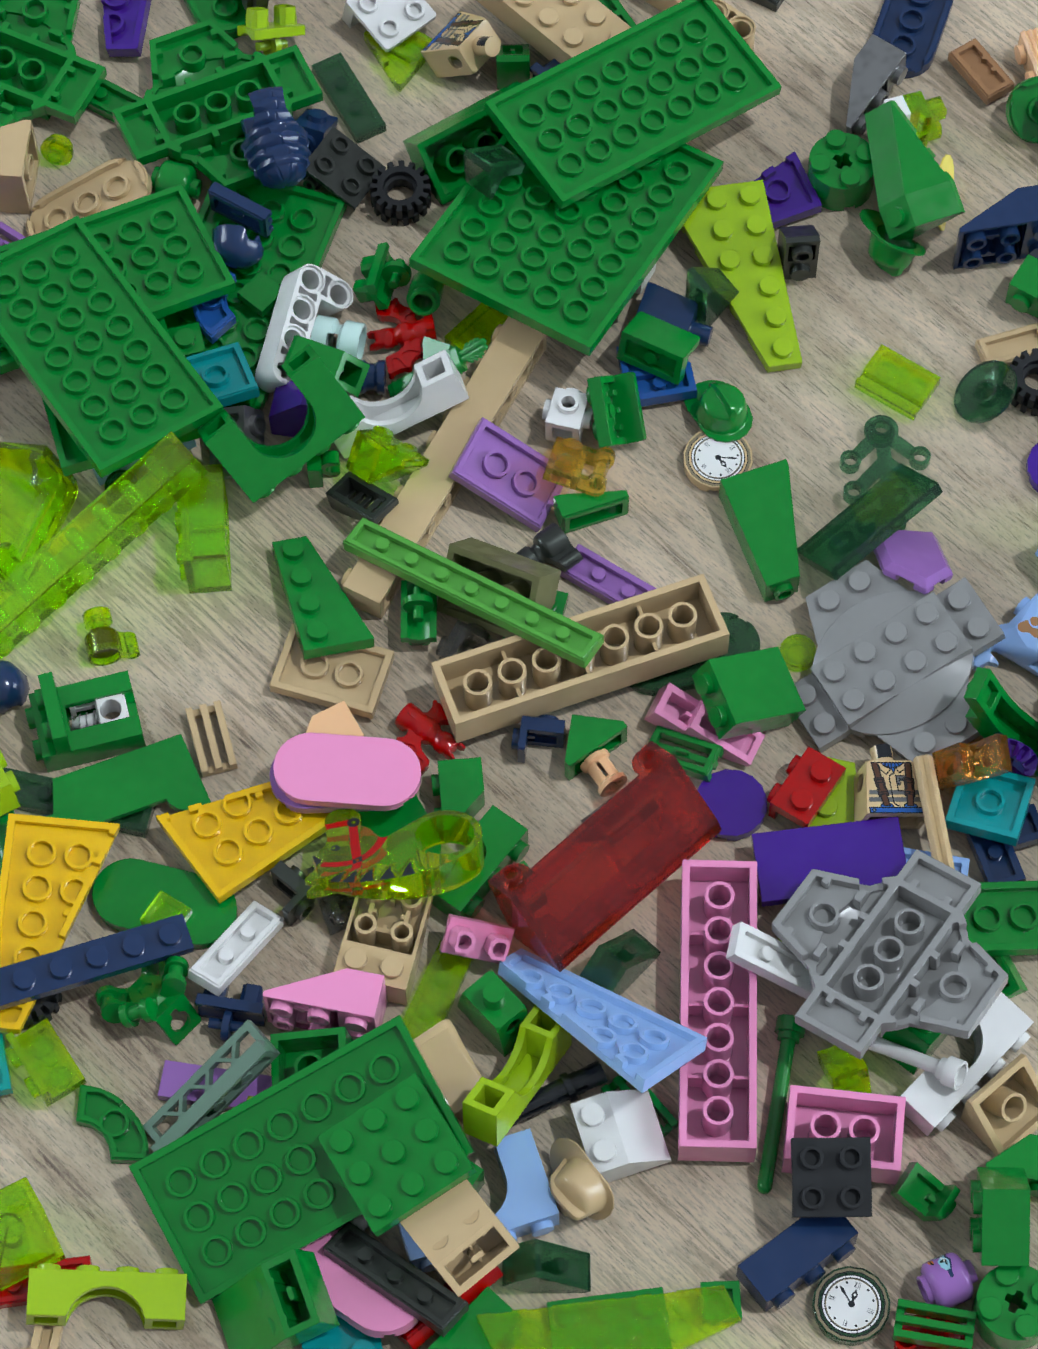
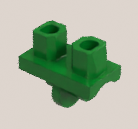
(381, 277)
(418, 615)

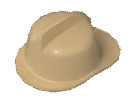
(577, 1183)

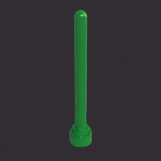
(788, 1035)

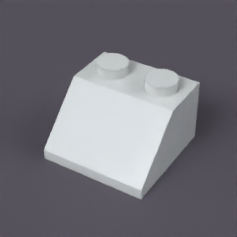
(620, 1133)

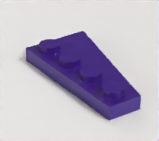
(125, 26)
(789, 192)

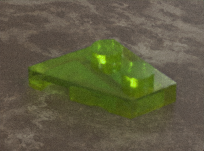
(403, 60)

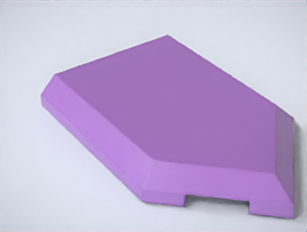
(915, 558)

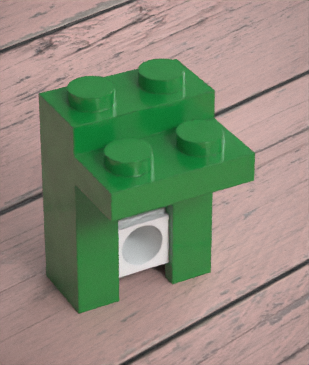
(86, 706)

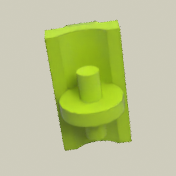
(259, 28)

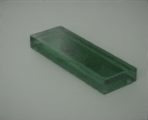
(348, 98)

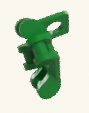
(151, 999)

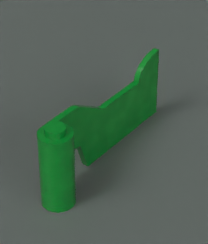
(126, 785)

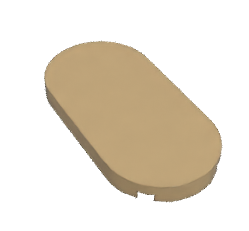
(94, 191)

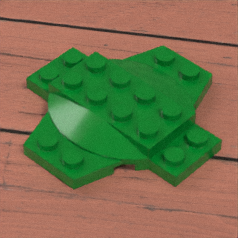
(40, 63)
(202, 98)

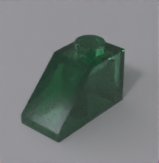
(620, 961)
(547, 1268)

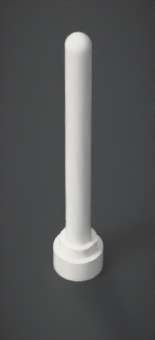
(949, 1070)

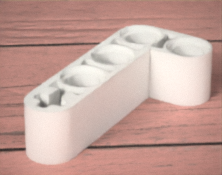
(307, 303)

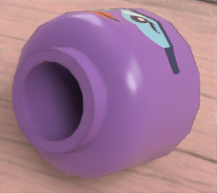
(947, 1280)

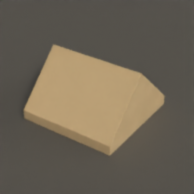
(1005, 1107)

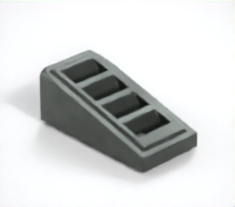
(352, 490)

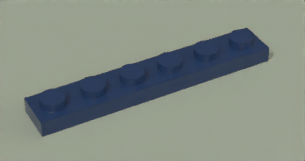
(94, 961)

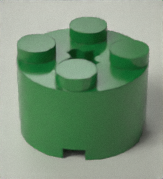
(841, 170)
(993, 1319)

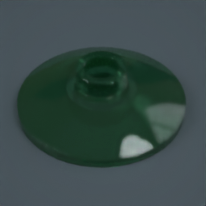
(985, 391)

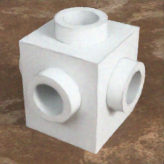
(567, 414)

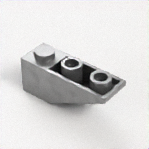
(874, 74)

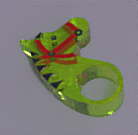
(395, 866)

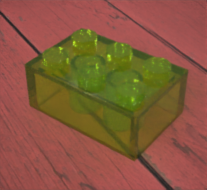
(204, 534)

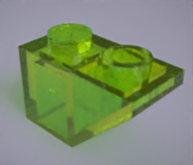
(382, 457)

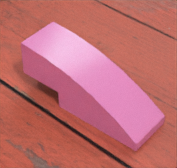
(685, 714)

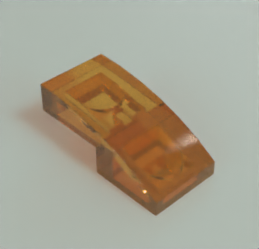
(972, 762)

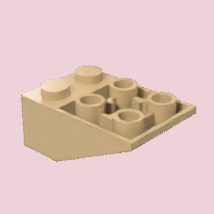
(386, 941)
(460, 1236)

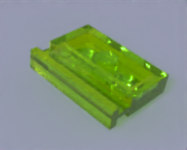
(897, 382)

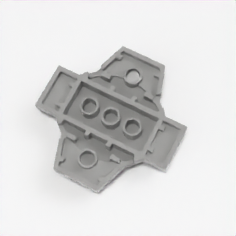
(893, 662)
(889, 954)

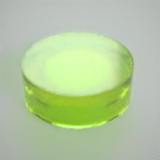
(798, 652)

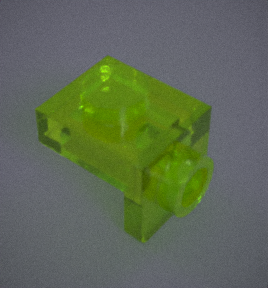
(844, 1070)

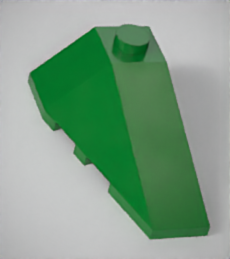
(908, 181)

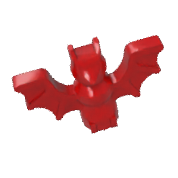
(406, 334)
(426, 730)

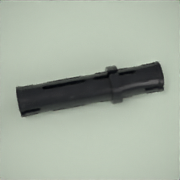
(563, 1089)

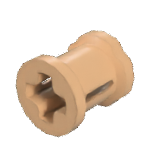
(607, 784)

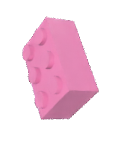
(847, 1114)

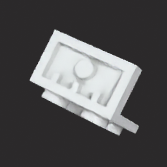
(389, 20)

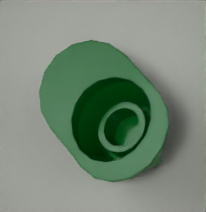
(889, 255)
(720, 411)

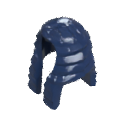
(274, 141)

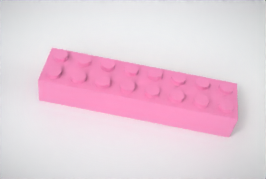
(720, 1003)

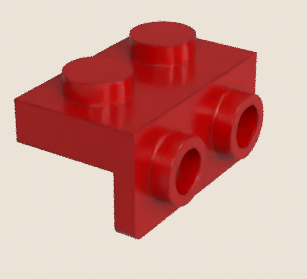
(806, 788)

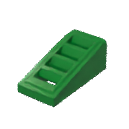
(583, 510)

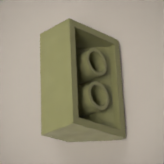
(506, 568)

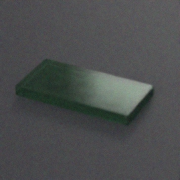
(869, 521)

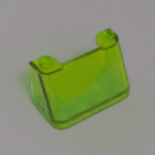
(32, 501)

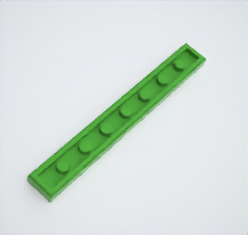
(474, 592)

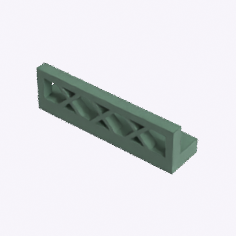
(217, 1095)

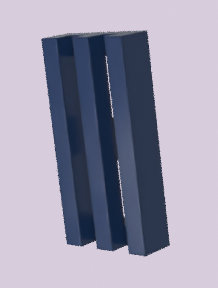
(240, 209)

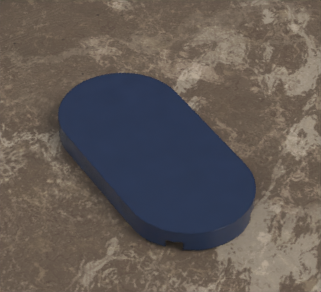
(915, 29)

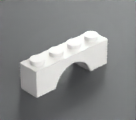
(432, 390)
(1001, 1029)

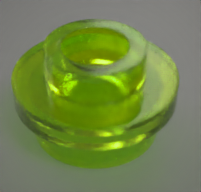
(57, 149)

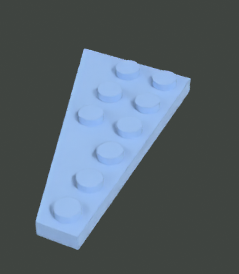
(618, 1031)

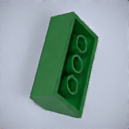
(442, 146)

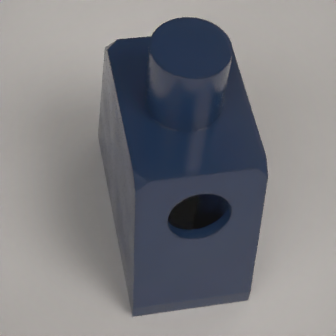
(674, 310)

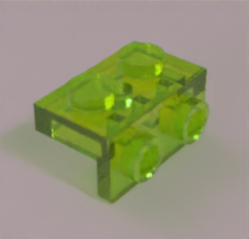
(45, 1061)

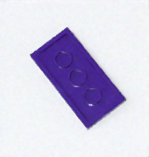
(850, 849)

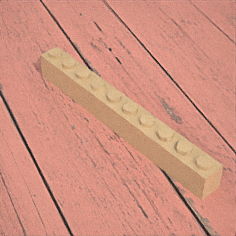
(429, 490)

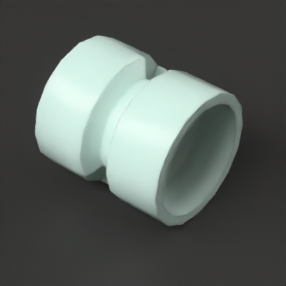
(350, 334)

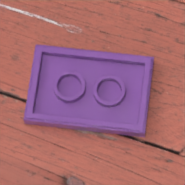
(506, 474)

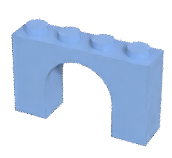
(528, 1200)

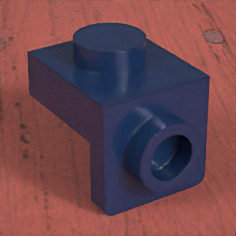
(317, 125)
(538, 731)

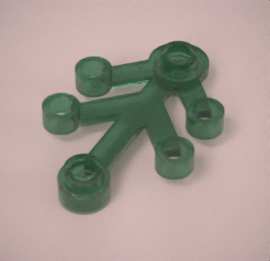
(884, 462)

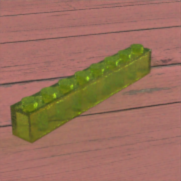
(95, 538)

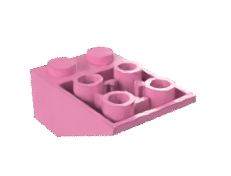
(329, 1001)

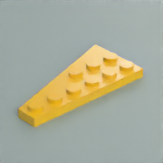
(239, 837)
(43, 887)

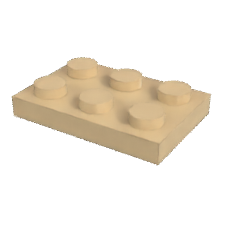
(330, 679)

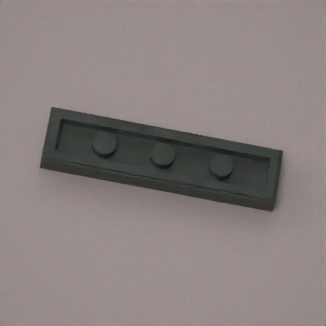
(396, 1279)

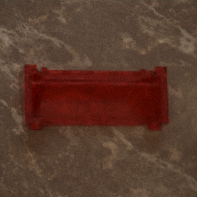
(607, 861)

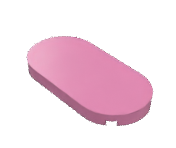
(347, 771)
(357, 1301)

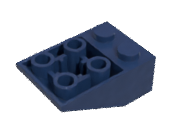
(1001, 232)

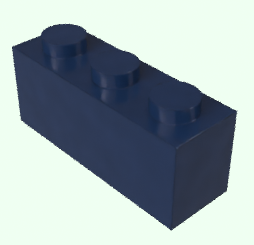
(796, 1259)

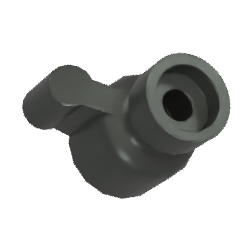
(552, 547)

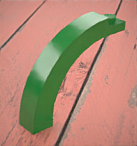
(996, 713)

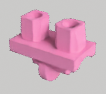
(476, 939)

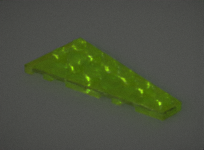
(636, 1322)

